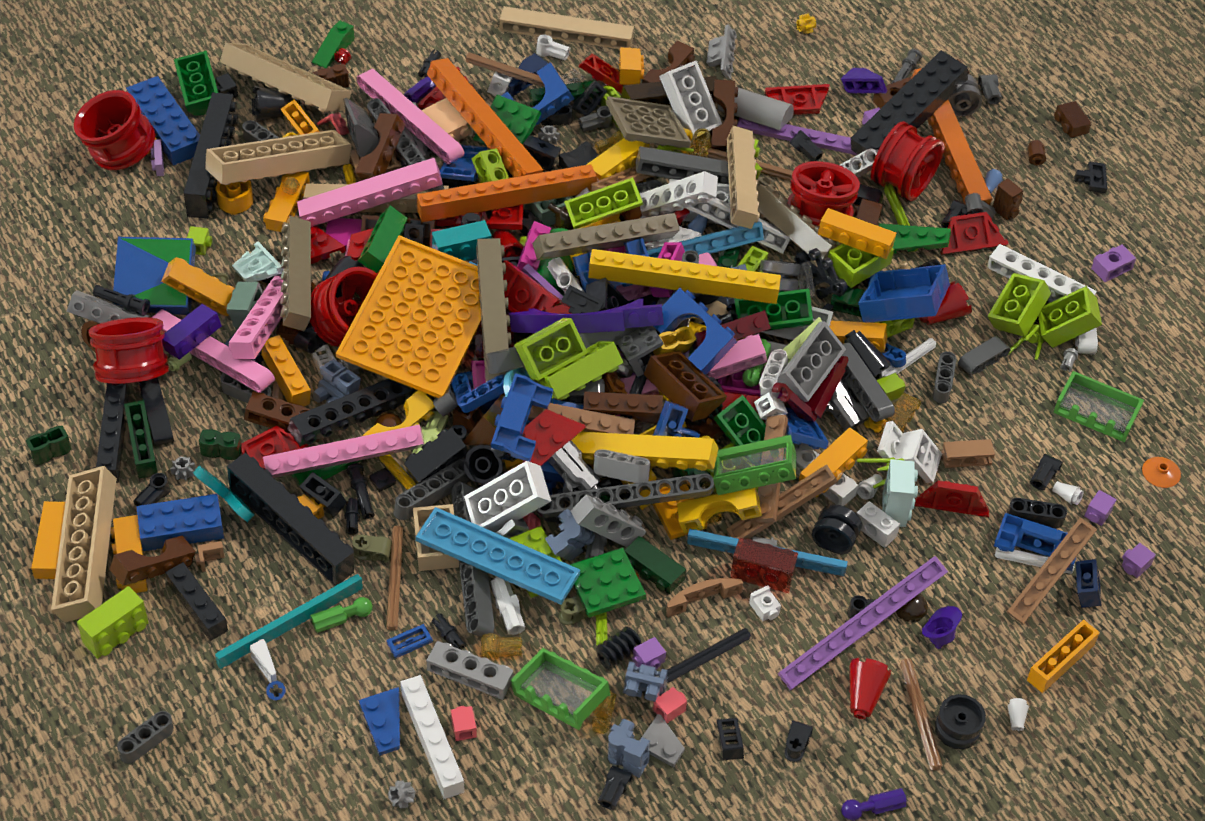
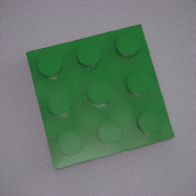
(516, 116)
(607, 583)

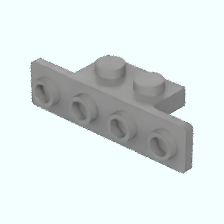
(722, 51)

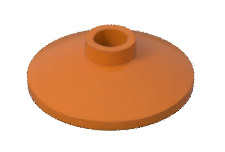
(1159, 477)

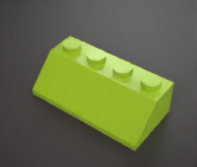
(603, 203)
(601, 358)

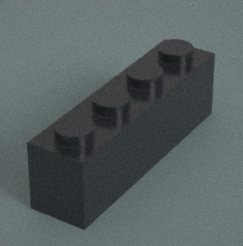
(196, 601)

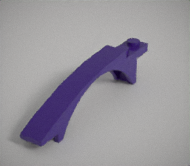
(610, 320)

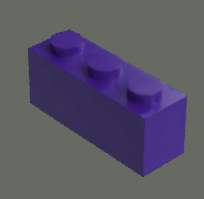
(191, 331)

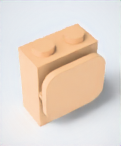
(449, 119)

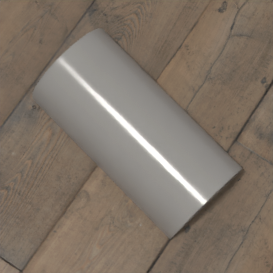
(762, 109)
(812, 362)

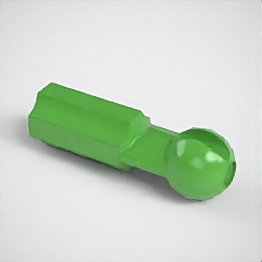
(752, 375)
(338, 615)

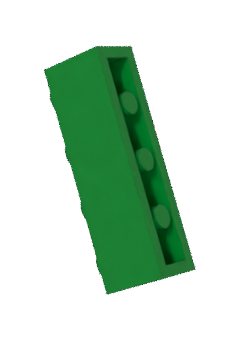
(384, 235)

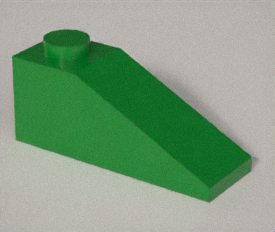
(338, 37)

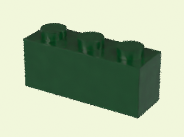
(655, 565)

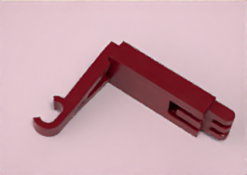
(818, 402)

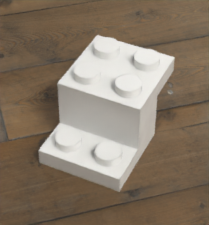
(911, 446)

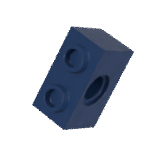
(1088, 583)

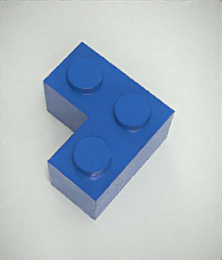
(672, 420)

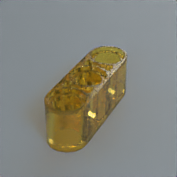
(700, 143)
(904, 411)

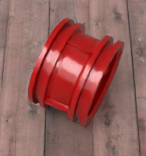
(123, 143)
(907, 161)
(823, 186)
(332, 315)
(129, 350)

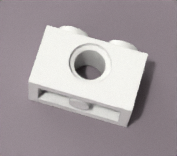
(878, 524)

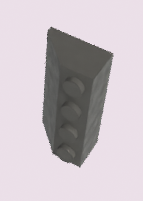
(361, 128)

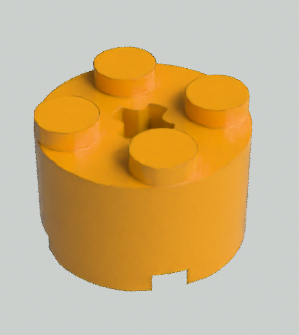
(234, 197)

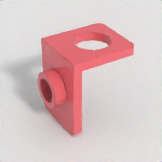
(338, 122)

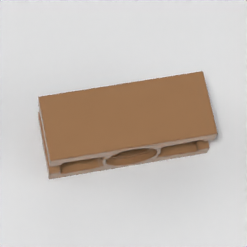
(967, 453)

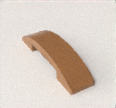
(725, 586)

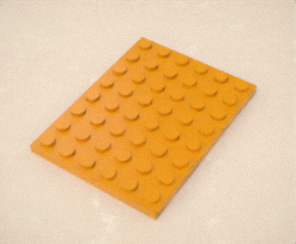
(416, 318)

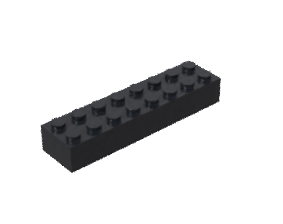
(914, 101)
(216, 132)
(291, 519)

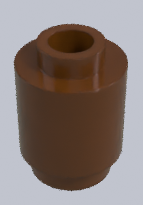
(1036, 152)

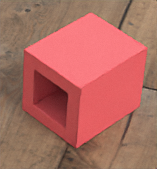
(670, 704)
(463, 723)

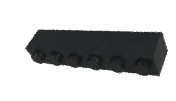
(113, 428)

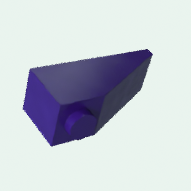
(863, 81)

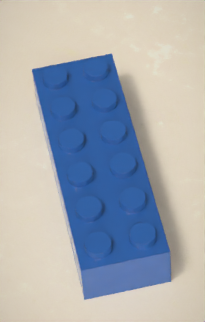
(167, 118)

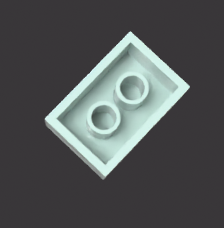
(900, 491)

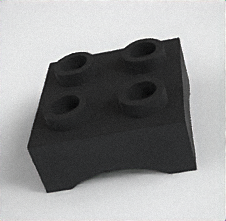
(578, 157)

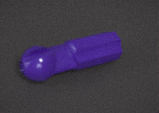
(420, 90)
(876, 803)

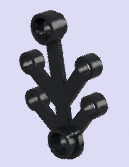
(837, 286)

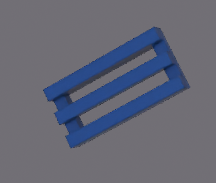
(397, 653)

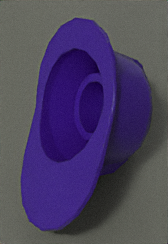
(942, 626)

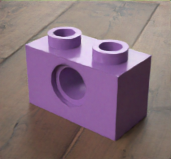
(1113, 263)

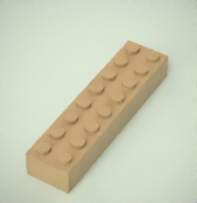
(285, 77)
(277, 156)
(84, 544)

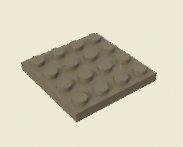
(648, 122)

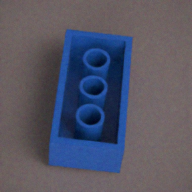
(193, 518)

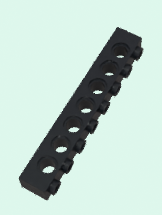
(348, 411)

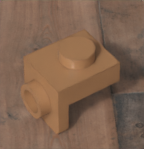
(209, 552)

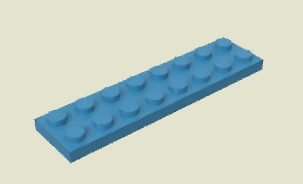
(498, 555)

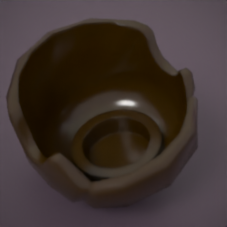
(914, 609)

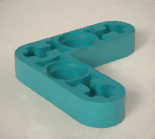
(225, 492)

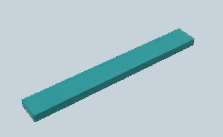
(289, 620)

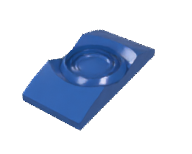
(462, 168)

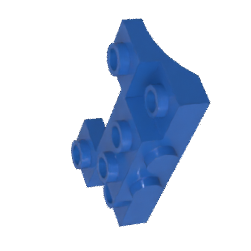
(581, 262)
(514, 416)
(1028, 535)

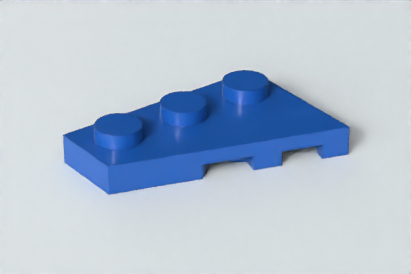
(383, 719)

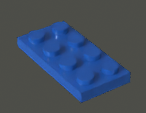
(805, 431)

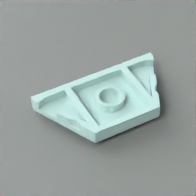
(257, 265)

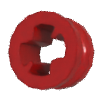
(342, 56)

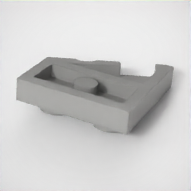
(663, 742)

